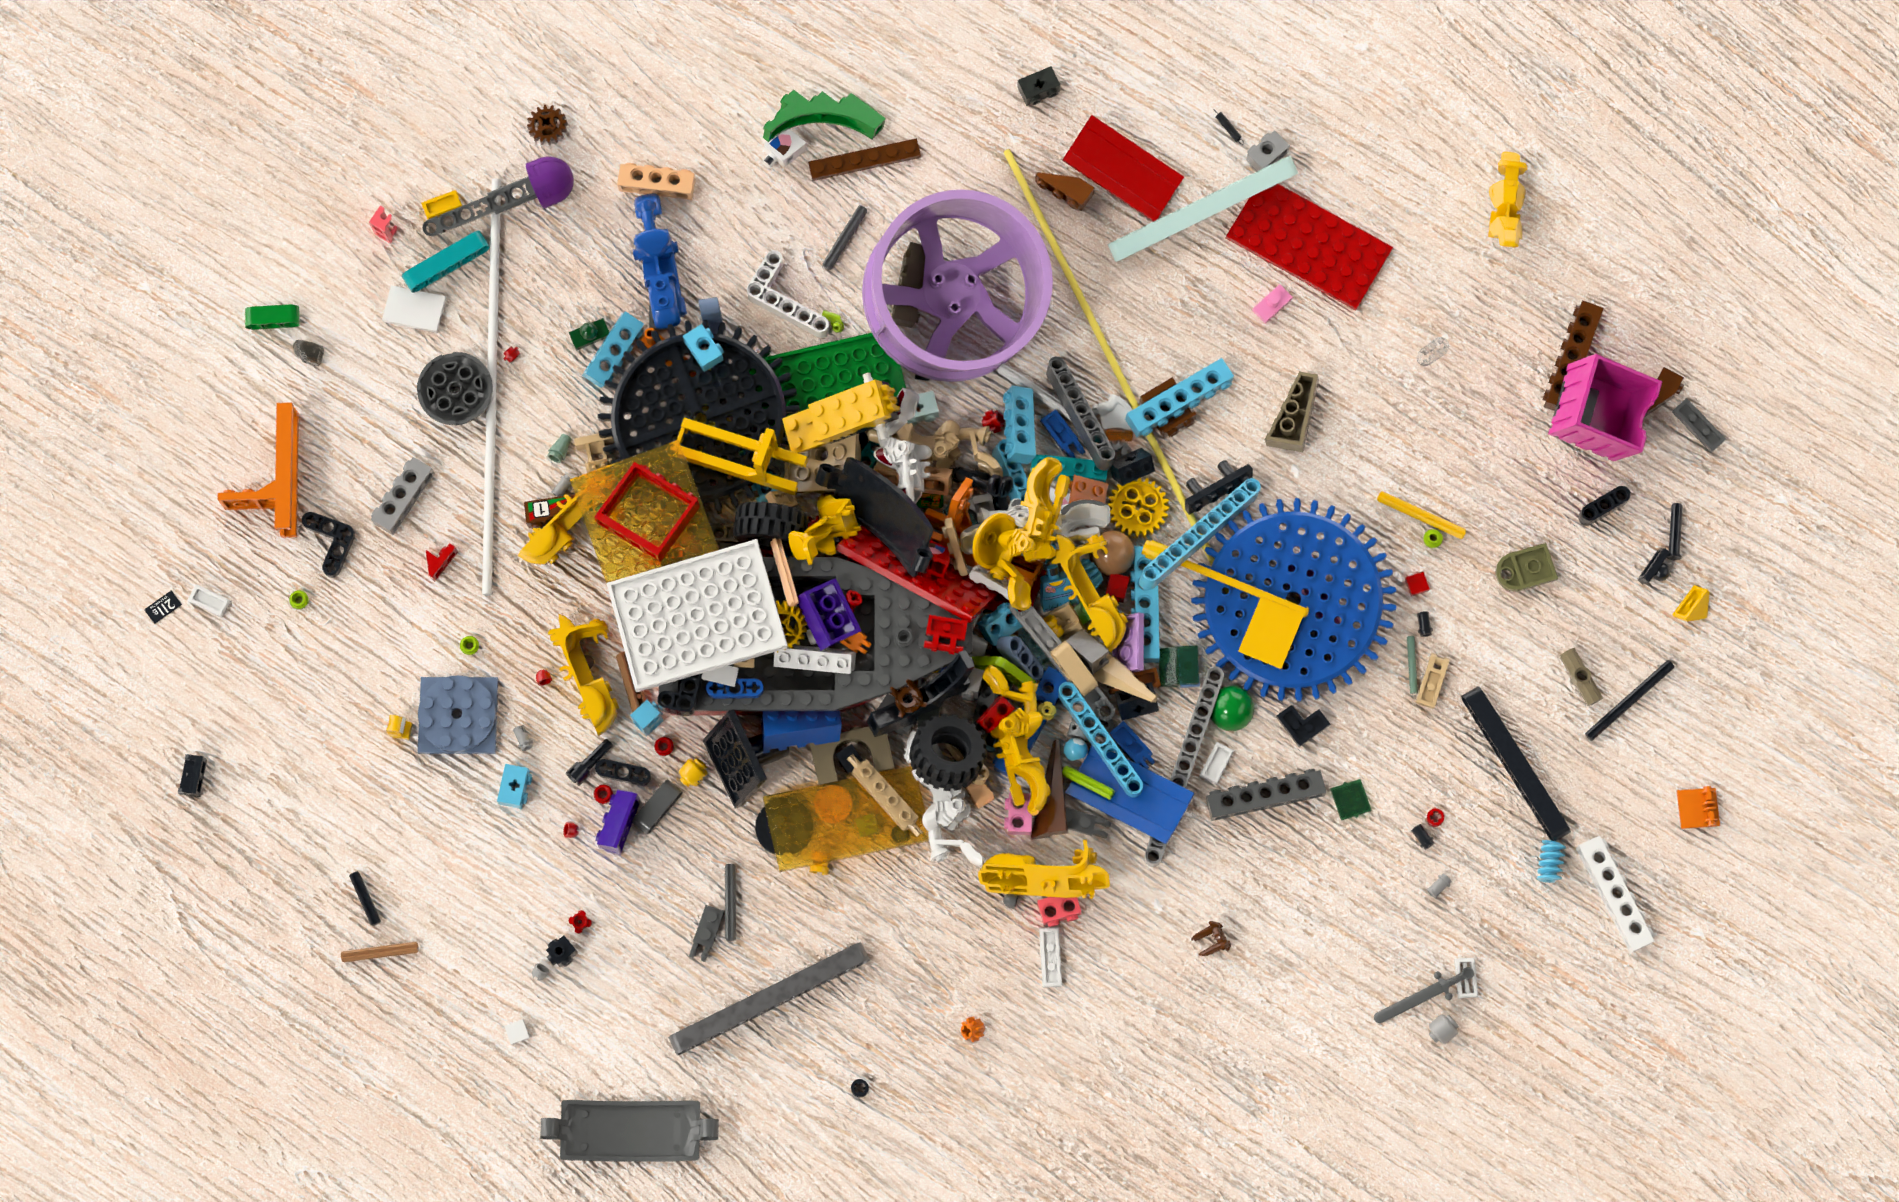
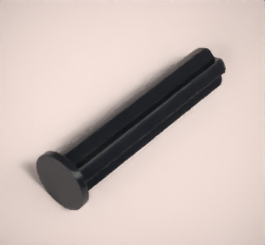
(1675, 532)

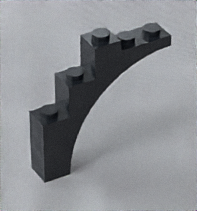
(948, 683)

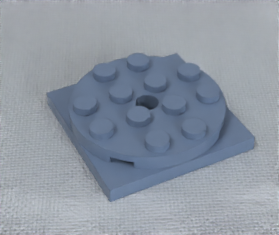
(469, 734)

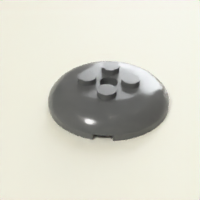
(454, 371)

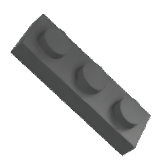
(1698, 425)

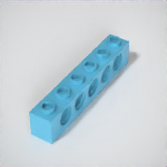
(1216, 370)
(1151, 651)

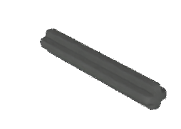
(844, 237)
(730, 902)

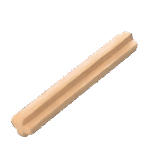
(784, 572)

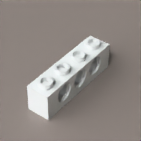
(813, 659)

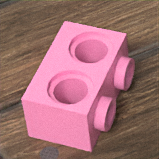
(1021, 814)

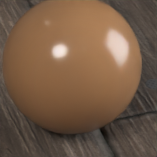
(1119, 555)

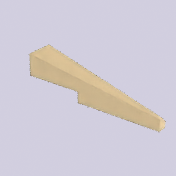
(1121, 678)

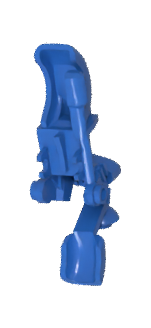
(659, 264)

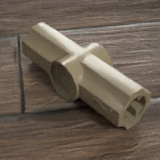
(1574, 666)

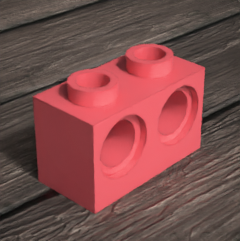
(1061, 914)

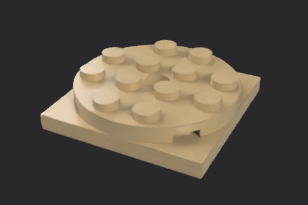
(836, 457)

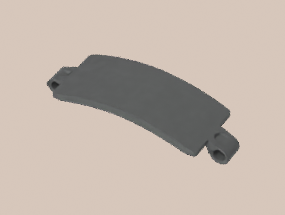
(629, 1130)

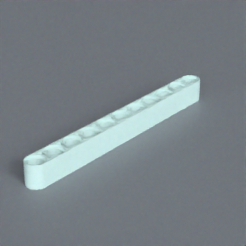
(1202, 208)

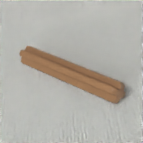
(379, 952)

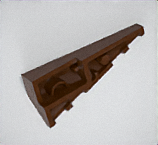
(1052, 817)

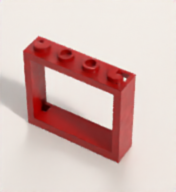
(658, 480)

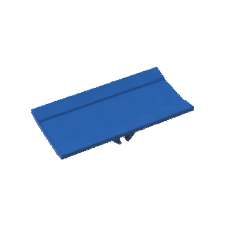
(1152, 812)

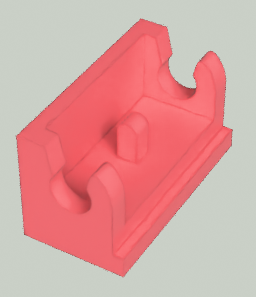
(380, 223)

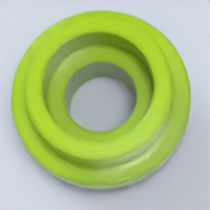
(1432, 544)
(296, 594)
(469, 639)

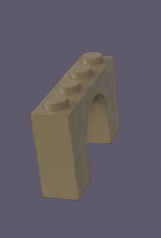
(824, 754)

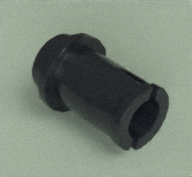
(1424, 624)
(1423, 837)

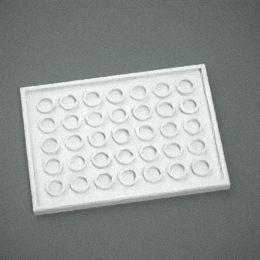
(696, 615)

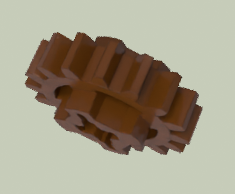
(546, 132)

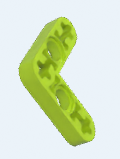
(1009, 670)

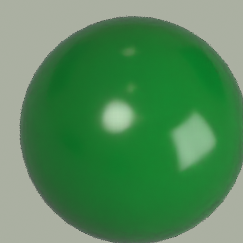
(1232, 708)

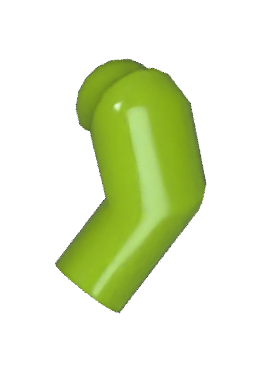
(835, 320)

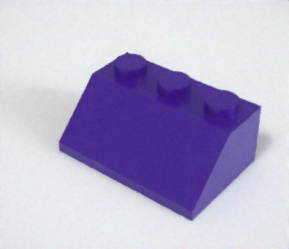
(828, 614)
(618, 821)

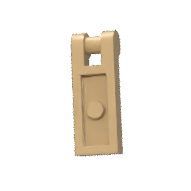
(1432, 681)

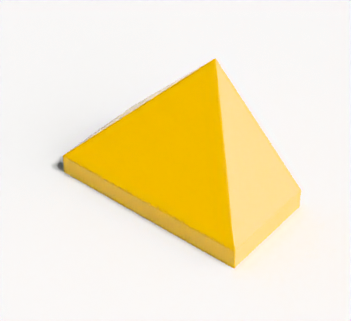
(1693, 605)

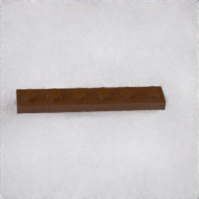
(864, 159)

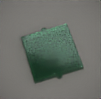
(1350, 799)

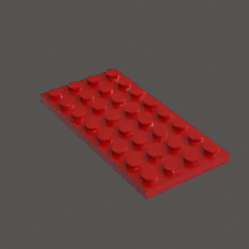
(1310, 244)
(952, 592)

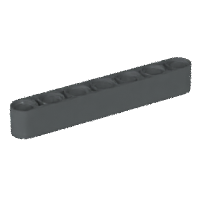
(1078, 405)

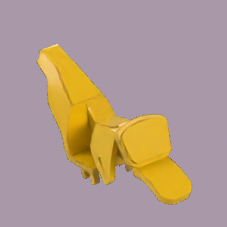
(1508, 198)
(836, 520)

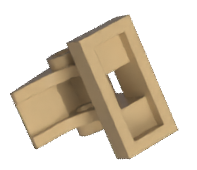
(593, 446)

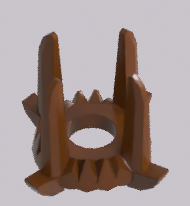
(917, 702)
(1215, 929)

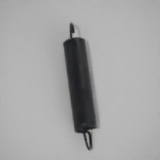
(1228, 126)

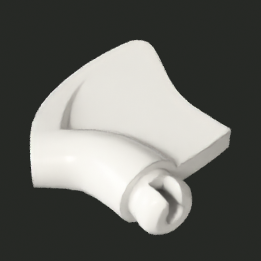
(1113, 413)

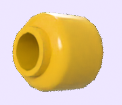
(693, 772)

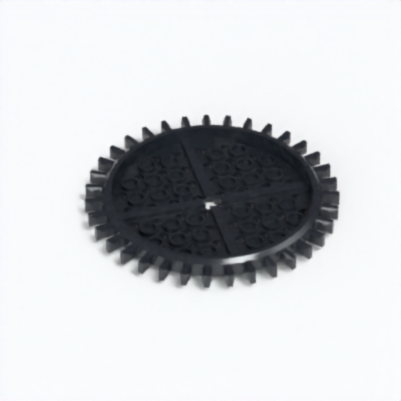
(673, 349)

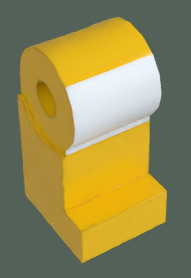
(399, 727)

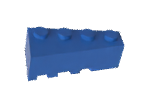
(799, 728)

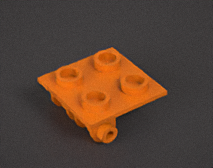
(1087, 489)
(1698, 808)

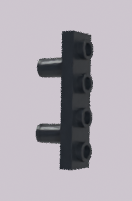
(1210, 494)

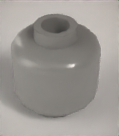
(1443, 1029)

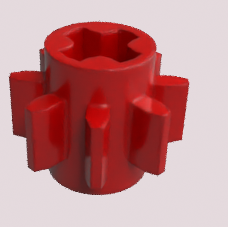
(994, 420)

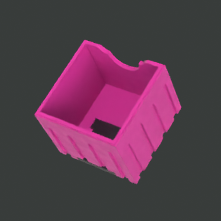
(1604, 407)

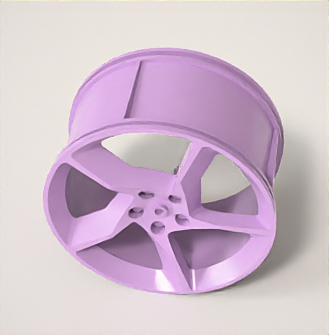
(954, 287)

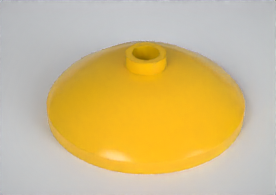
(985, 542)

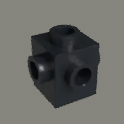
(567, 955)

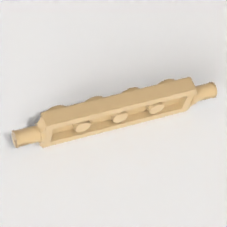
(885, 795)

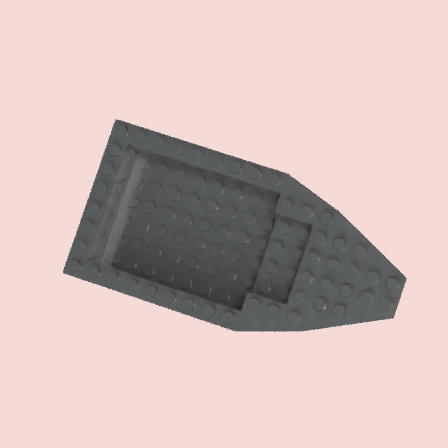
(884, 665)

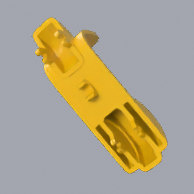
(554, 537)
(1101, 610)
(595, 693)
(1021, 876)

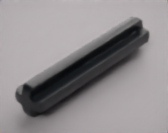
(365, 898)

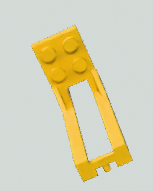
(763, 451)

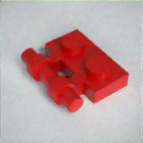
(945, 628)

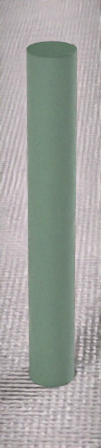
(1412, 665)

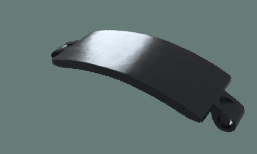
(882, 511)

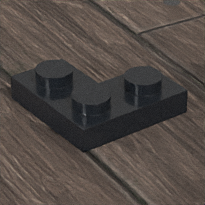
(1302, 730)

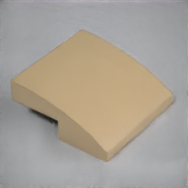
(1067, 619)

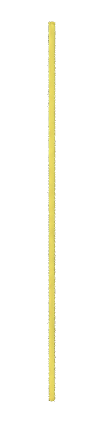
(1100, 337)

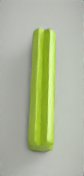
(1088, 782)

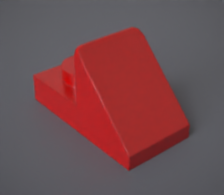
(438, 565)

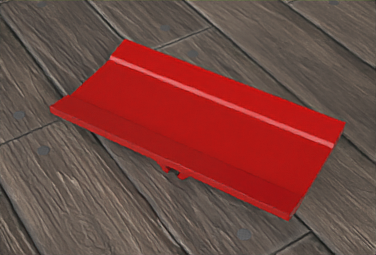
(1123, 168)

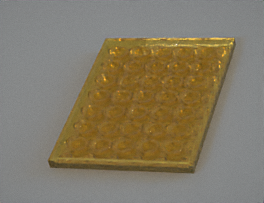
(643, 511)

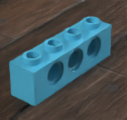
(624, 323)
(1019, 425)

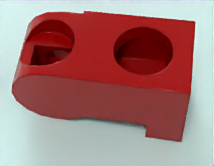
(995, 713)

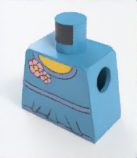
(1052, 589)

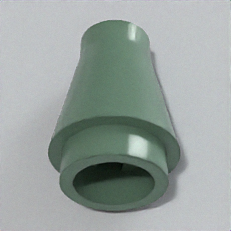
(559, 449)

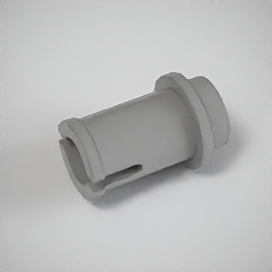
(562, 486)
(523, 738)
(1439, 885)

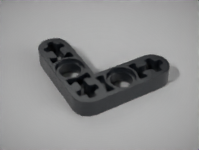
(335, 534)

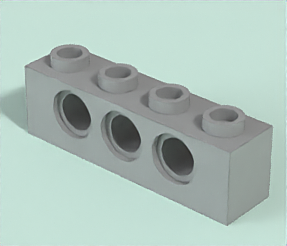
(402, 506)

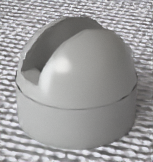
(540, 971)

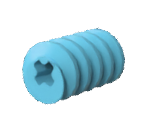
(1550, 861)

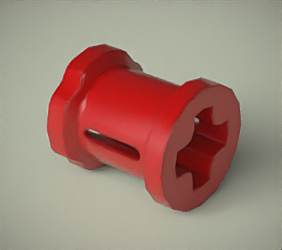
(857, 601)

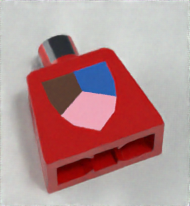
(939, 560)

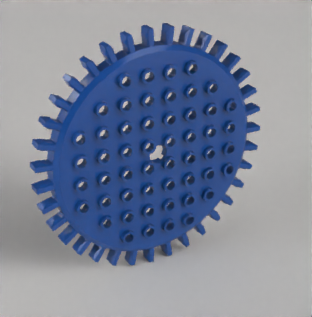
(1363, 574)

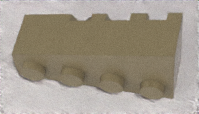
(910, 276)
(1293, 421)

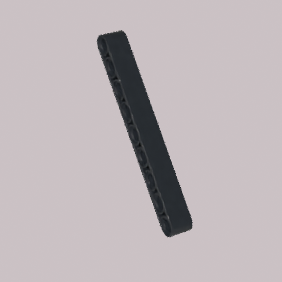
(1515, 764)

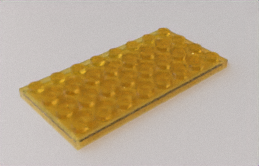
(839, 821)

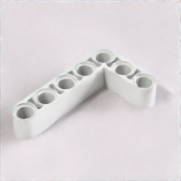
(783, 301)

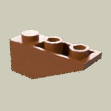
(1068, 188)

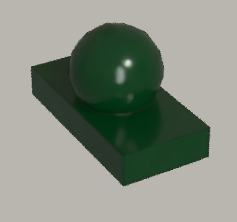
(589, 334)

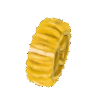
(796, 633)

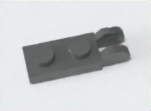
(1085, 823)
(707, 931)

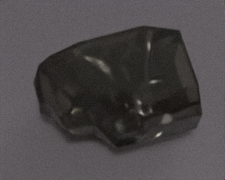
(309, 352)

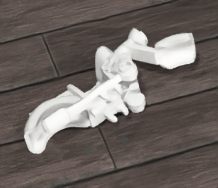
(946, 812)

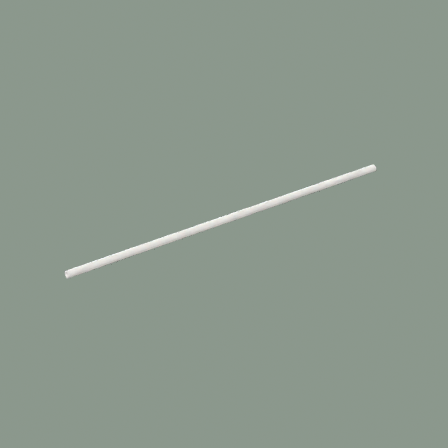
(491, 408)

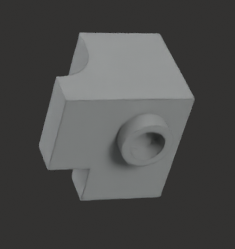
(984, 501)

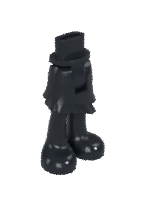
(994, 485)

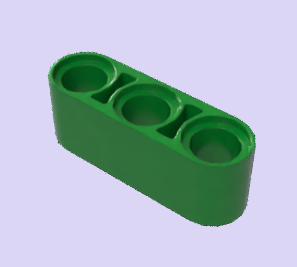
(272, 317)

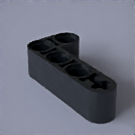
(681, 697)

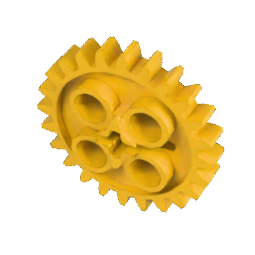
(1133, 523)

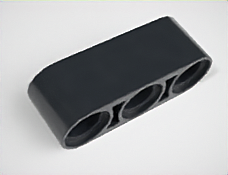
(1610, 499)

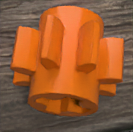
(972, 1029)

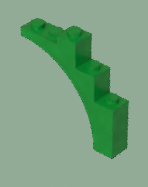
(849, 112)

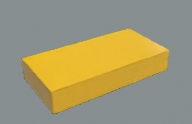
(441, 204)

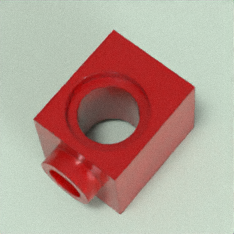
(1117, 586)

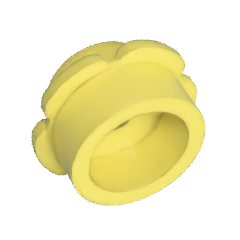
(1052, 710)

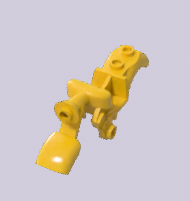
(1036, 535)
(1013, 738)

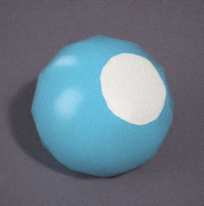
(1075, 749)

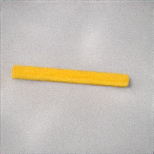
(1421, 515)

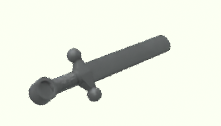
(1424, 995)

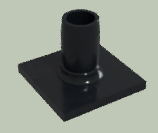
(739, 758)

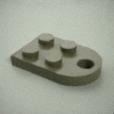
(1527, 568)

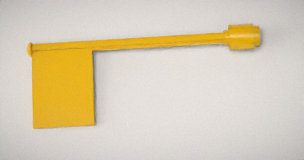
(1272, 623)

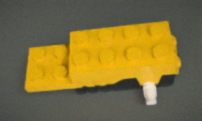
(843, 416)

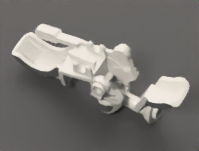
(1071, 516)

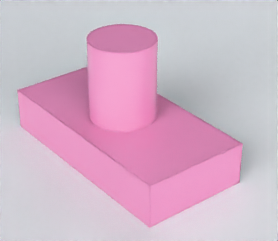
(1272, 304)

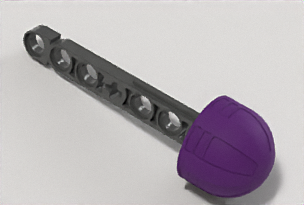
(547, 180)

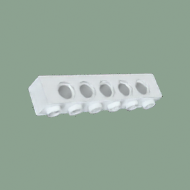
(1604, 887)

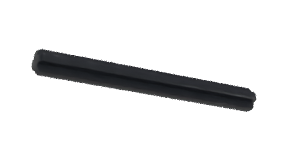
(1629, 700)

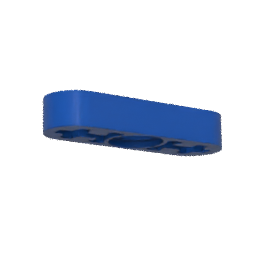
(749, 683)

